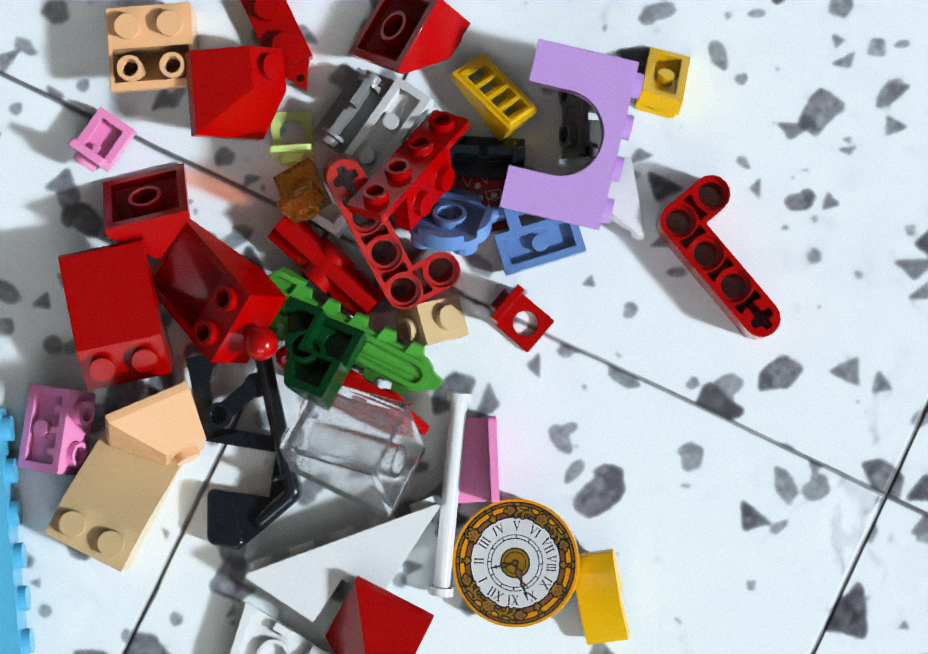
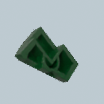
(318, 352)

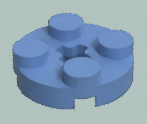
(461, 235)

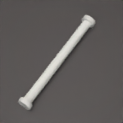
(450, 493)

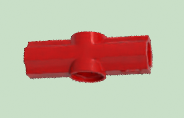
(326, 266)

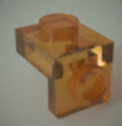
(301, 191)

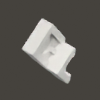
(626, 205)

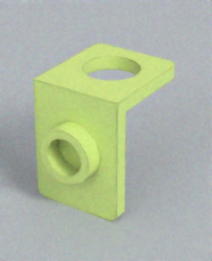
(292, 153)

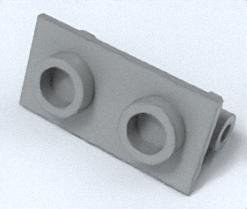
(350, 110)

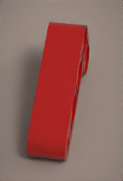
(372, 231)
(724, 262)

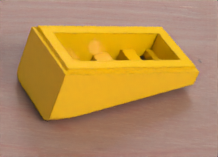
(492, 114)

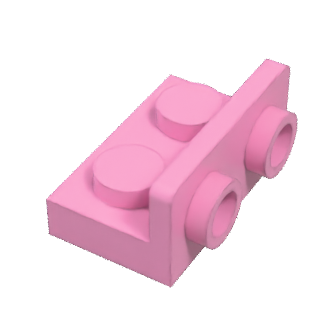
(56, 429)

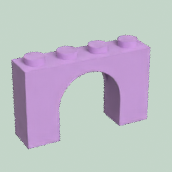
(607, 87)

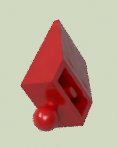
(218, 297)

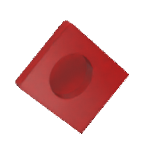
(507, 306)

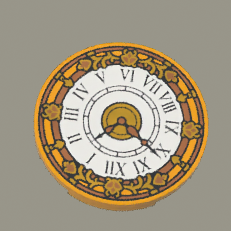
(516, 563)

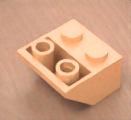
(150, 46)

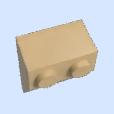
(112, 504)

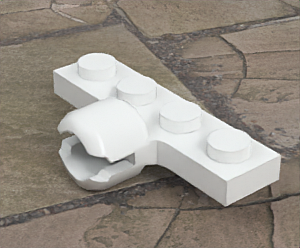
(378, 139)

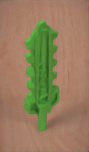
(381, 352)

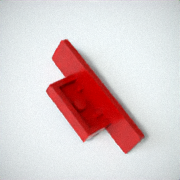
(413, 174)

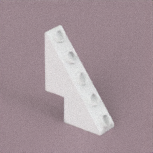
(314, 572)

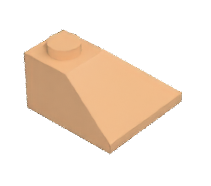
(159, 427)

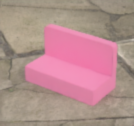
(479, 462)

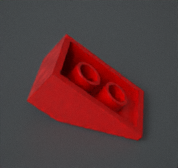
(115, 314)

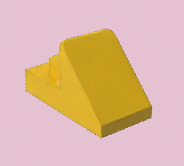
(663, 83)

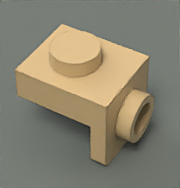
(433, 322)

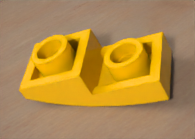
(601, 598)

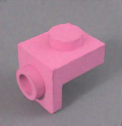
(102, 141)

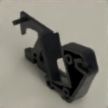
(232, 515)

